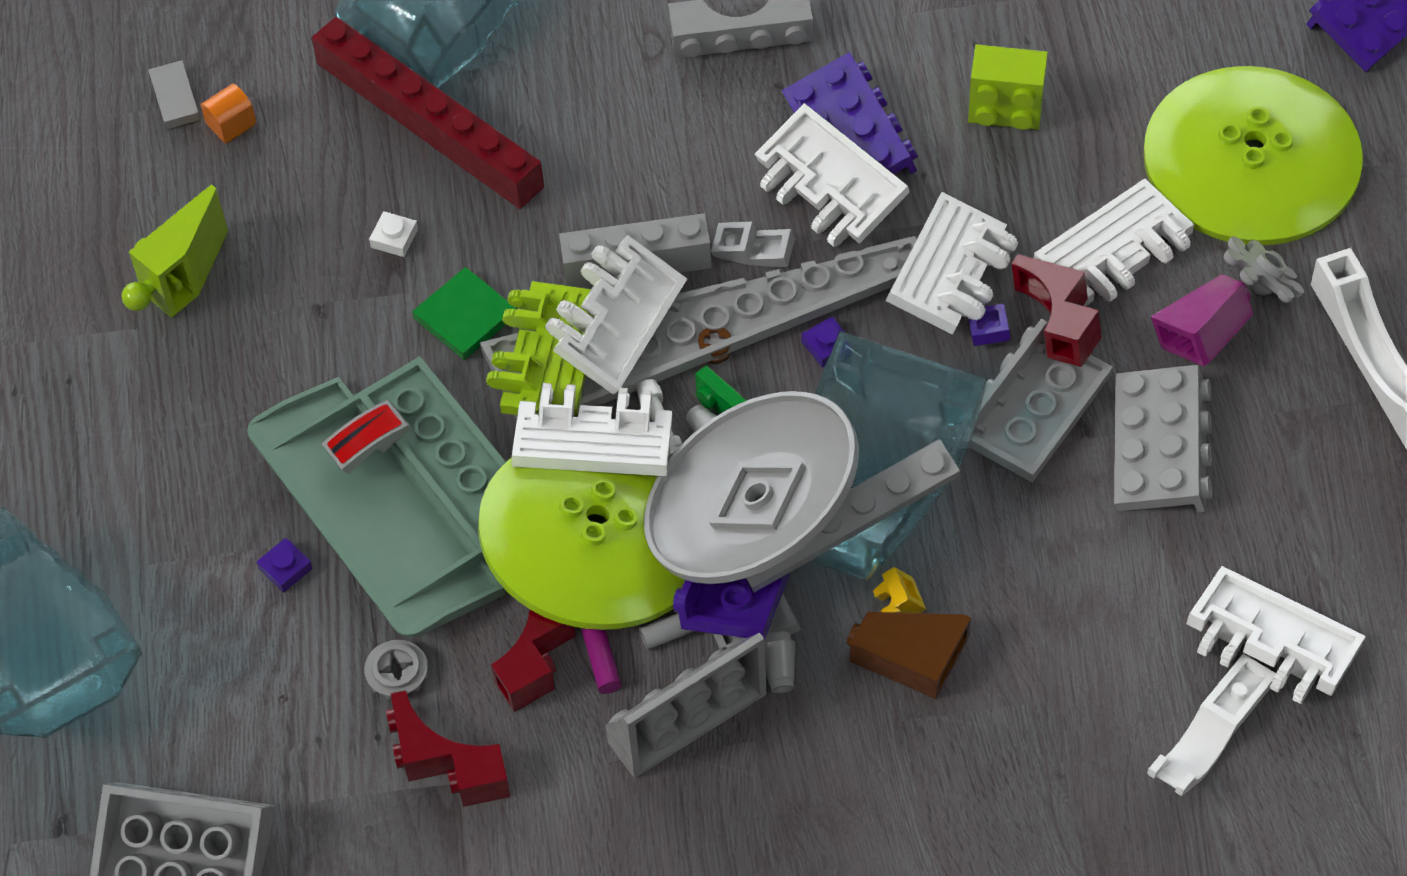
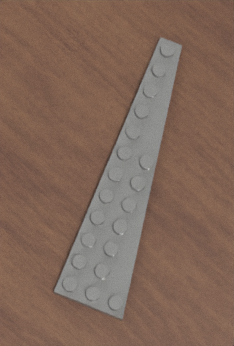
(747, 311)

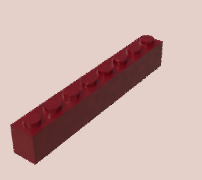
(428, 112)

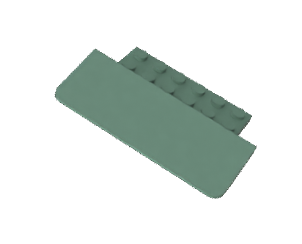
(402, 514)

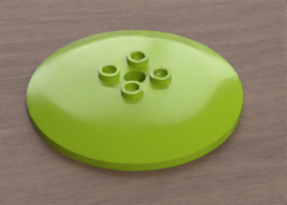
(1260, 194)
(560, 561)

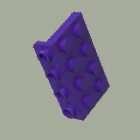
(1362, 27)
(847, 102)
(728, 607)

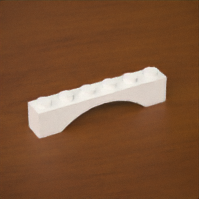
(1352, 308)

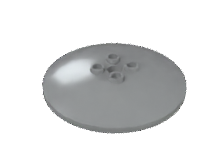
(780, 449)

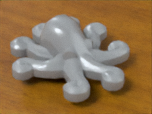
(1263, 270)

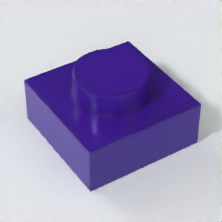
(991, 327)
(821, 340)
(284, 565)

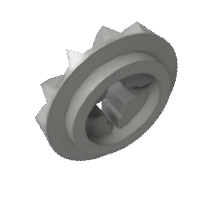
(407, 656)

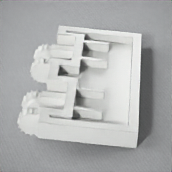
(829, 168)
(1116, 238)
(947, 263)
(623, 311)
(593, 438)
(1274, 630)

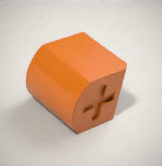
(228, 113)

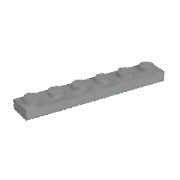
(872, 503)

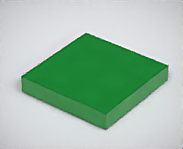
(463, 313)

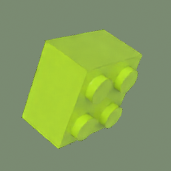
(1007, 87)

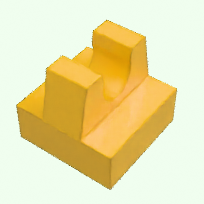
(902, 590)

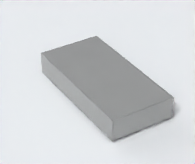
(174, 94)

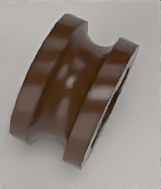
(723, 334)

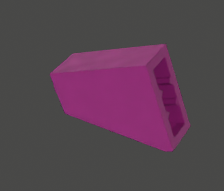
(1204, 319)

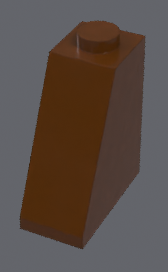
(910, 647)

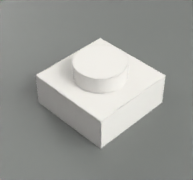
(393, 234)

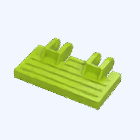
(534, 349)

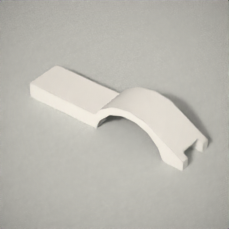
(1214, 725)

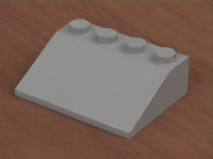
(689, 706)
(178, 833)

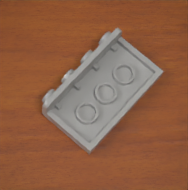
(1034, 405)
(1162, 439)

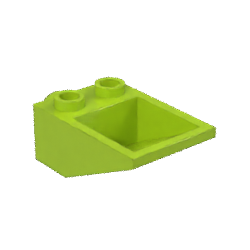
(177, 256)

